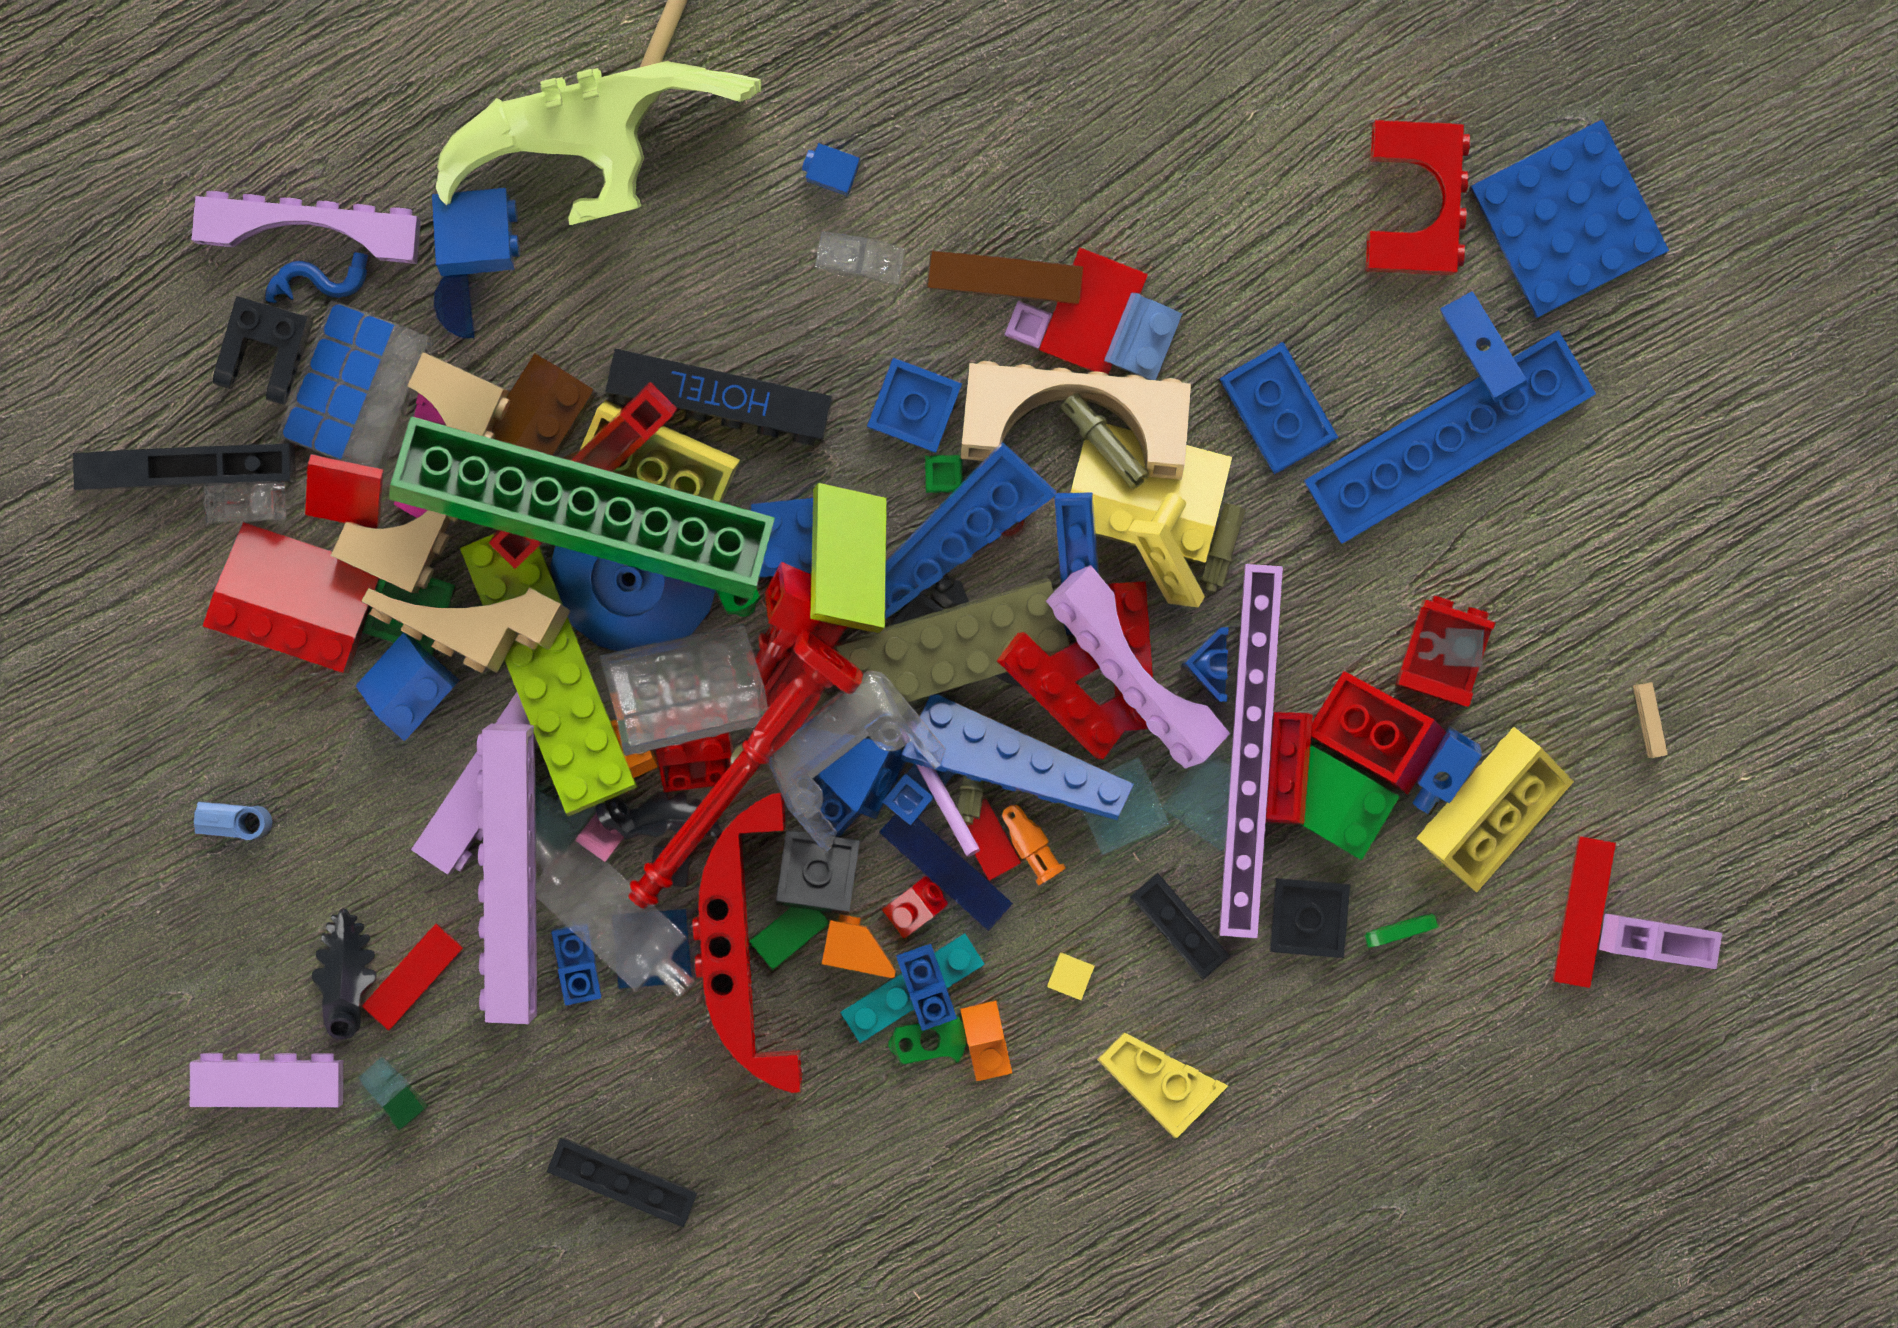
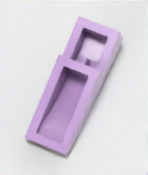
(1660, 941)

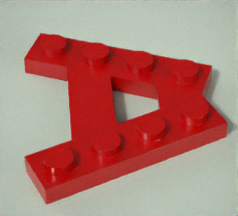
(1054, 677)

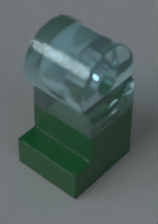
(392, 1093)

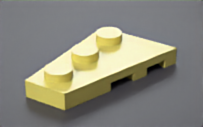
(1162, 1085)

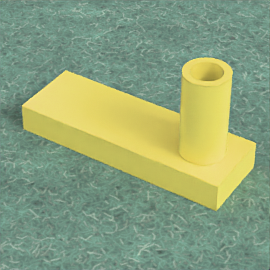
(1164, 556)

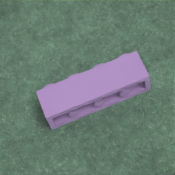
(266, 1082)

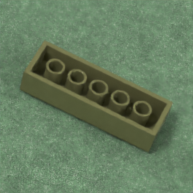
(957, 642)

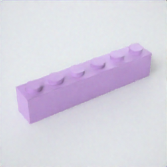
(456, 821)

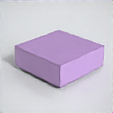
(1028, 324)

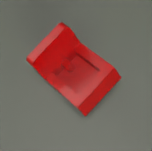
(915, 906)

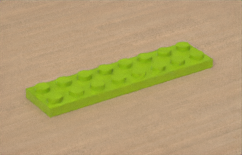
(555, 688)

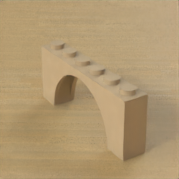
(1150, 408)
(406, 551)

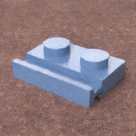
(1143, 336)

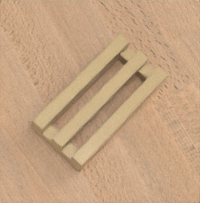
(1650, 720)

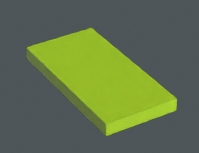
(848, 558)

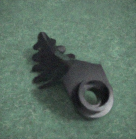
(651, 817)
(344, 974)

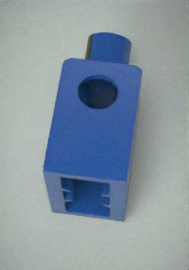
(1455, 756)

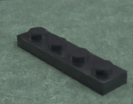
(622, 1181)

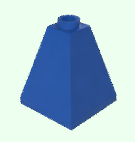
(864, 776)

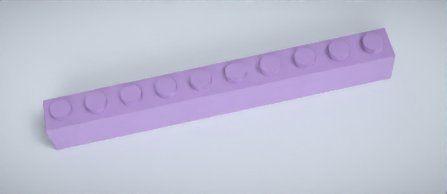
(1250, 751)

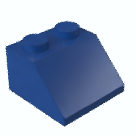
(405, 685)

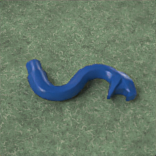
(352, 283)

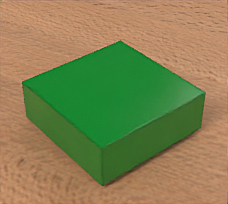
(943, 473)

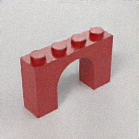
(1440, 151)

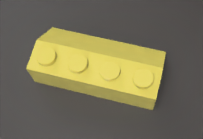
(1495, 809)

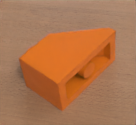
(855, 948)

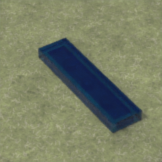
(947, 869)

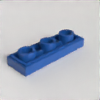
(1475, 329)

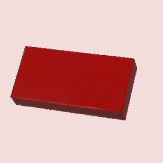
(995, 851)

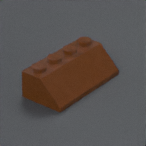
(543, 408)

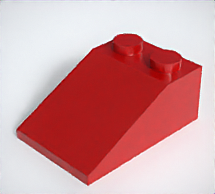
(1376, 732)

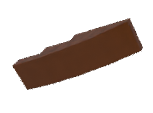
(1004, 277)

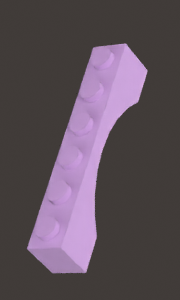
(231, 221)
(1090, 614)

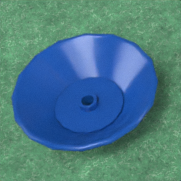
(625, 613)

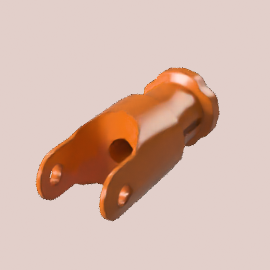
(1030, 842)

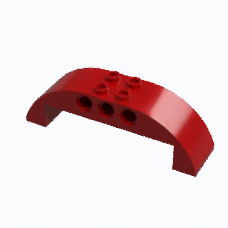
(733, 1010)

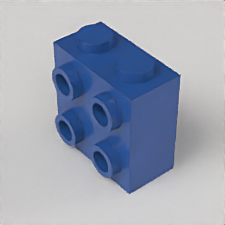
(475, 232)

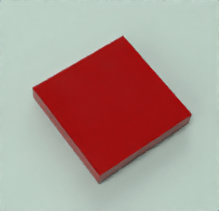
(343, 491)

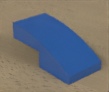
(912, 794)

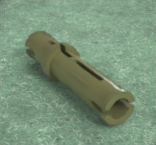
(1094, 429)

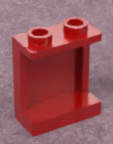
(1431, 676)

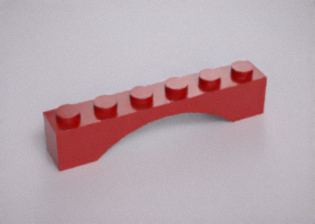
(605, 451)

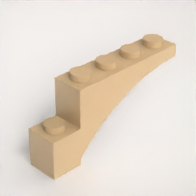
(478, 632)

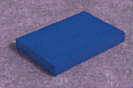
(1278, 408)

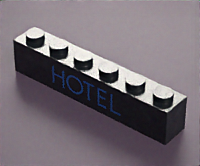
(722, 396)

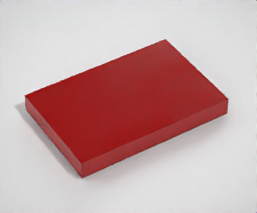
(1086, 329)

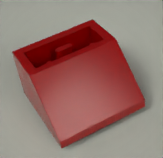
(695, 762)

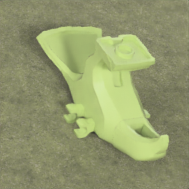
(585, 119)

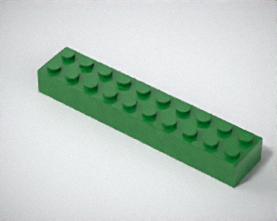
(580, 508)

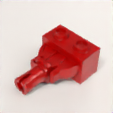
(787, 613)

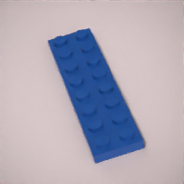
(1446, 440)

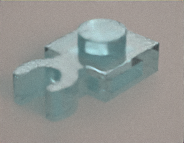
(1459, 647)

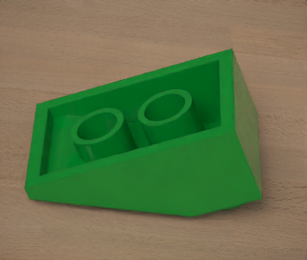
(1344, 804)

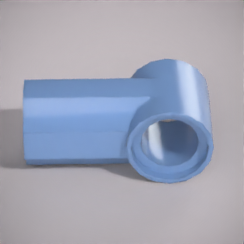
(229, 820)

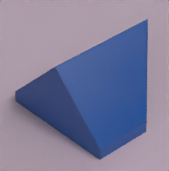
(1209, 664)

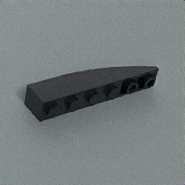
(184, 466)

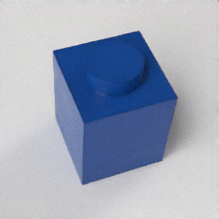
(831, 169)

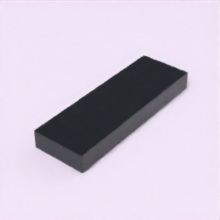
(1180, 926)

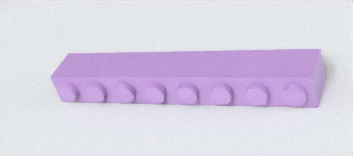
(509, 873)

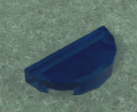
(454, 305)

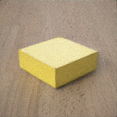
(1070, 976)

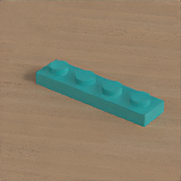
(893, 1000)

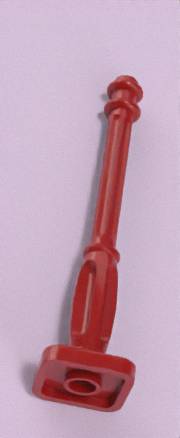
(784, 716)

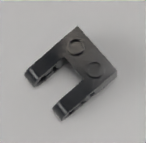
(268, 325)

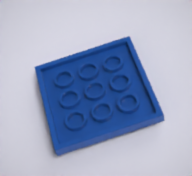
(1569, 218)

